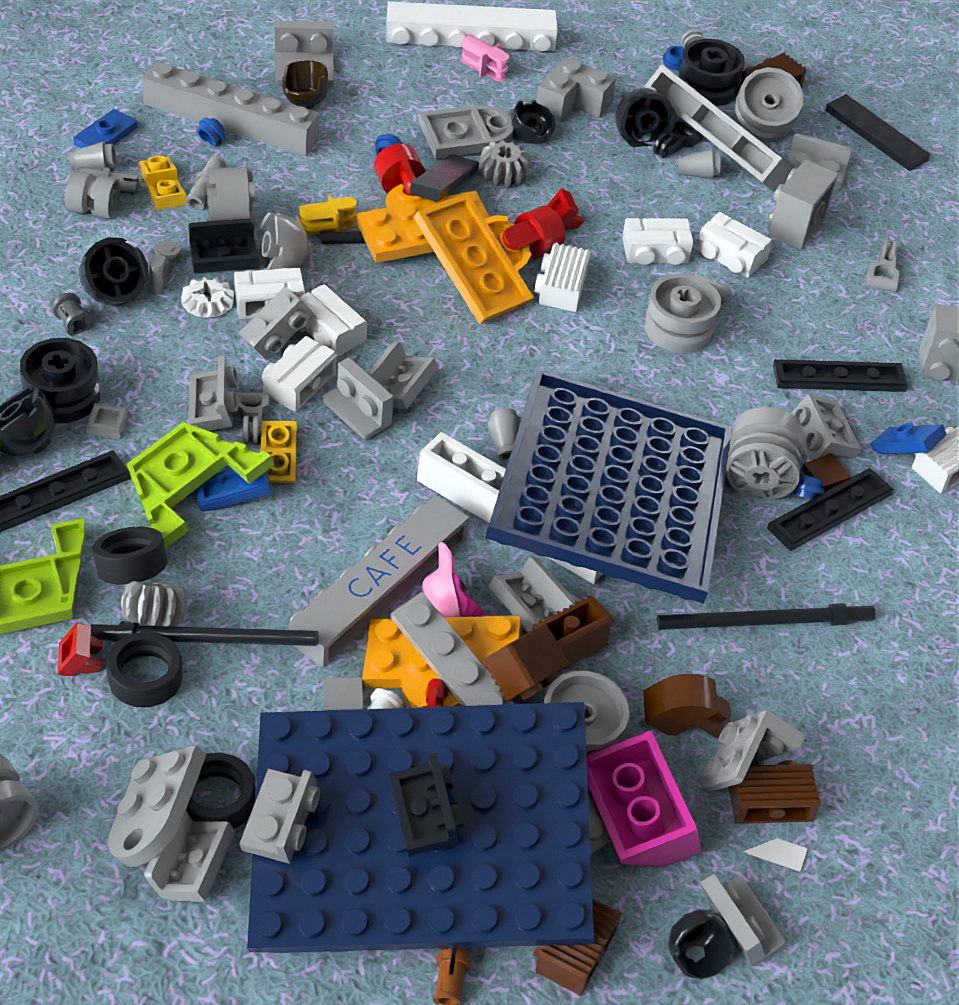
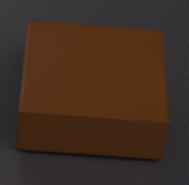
(828, 470)

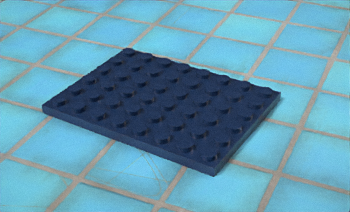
(614, 486)
(518, 859)

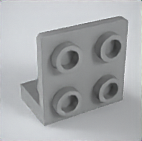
(303, 42)
(748, 739)

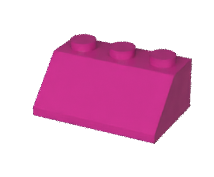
(641, 803)

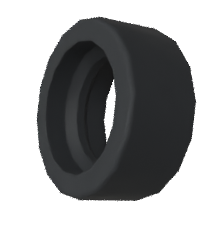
(129, 555)
(153, 692)
(232, 768)

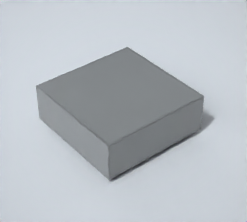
(107, 421)
(342, 693)

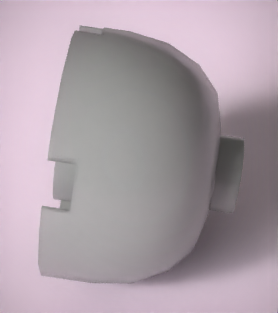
(283, 242)

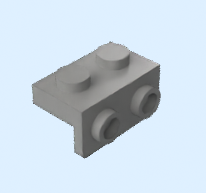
(403, 375)
(213, 397)
(531, 593)
(190, 860)

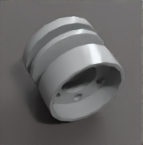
(765, 453)

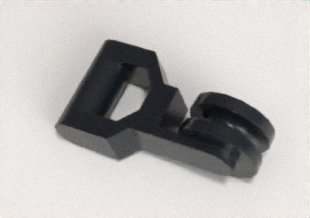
(680, 137)

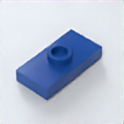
(108, 128)
(908, 439)
(230, 489)

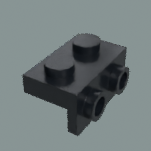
(222, 245)
(424, 806)

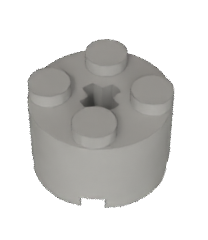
(230, 193)

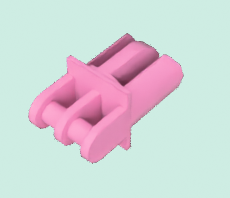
(485, 58)

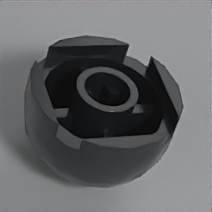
(644, 112)
(113, 271)
(26, 423)

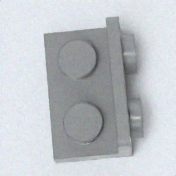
(820, 152)
(276, 323)
(360, 400)
(825, 428)
(280, 815)
(745, 918)

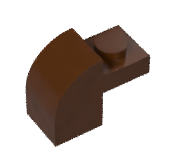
(685, 702)

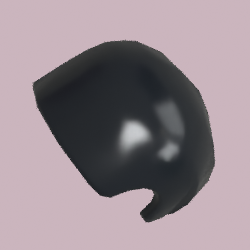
(532, 122)
(708, 931)

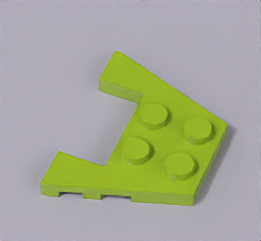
(180, 465)
(46, 586)

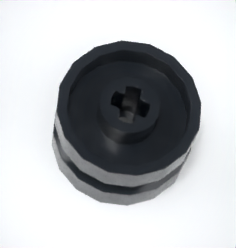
(713, 69)
(65, 374)

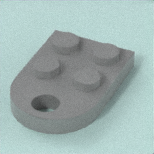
(464, 129)
(154, 805)

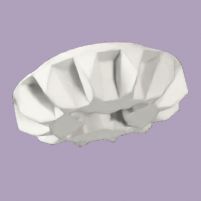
(198, 305)

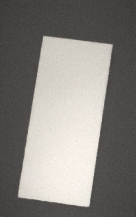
(781, 853)

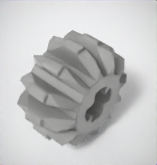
(504, 163)
(154, 603)

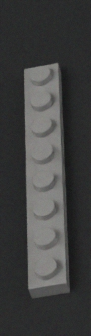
(465, 674)

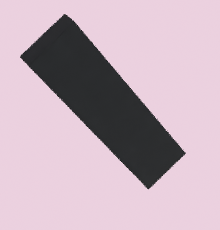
(877, 132)
(444, 177)
(839, 375)
(61, 489)
(829, 509)

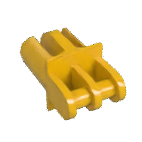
(328, 215)

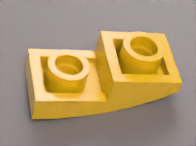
(162, 182)
(279, 441)

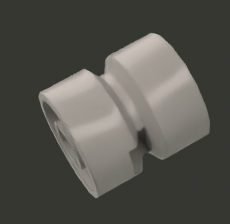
(92, 194)

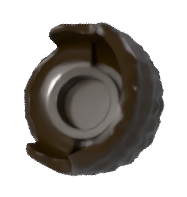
(305, 82)

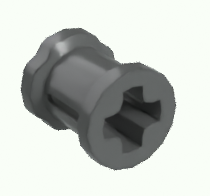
(72, 313)

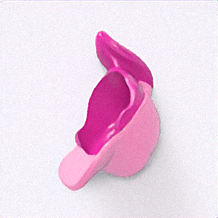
(448, 591)

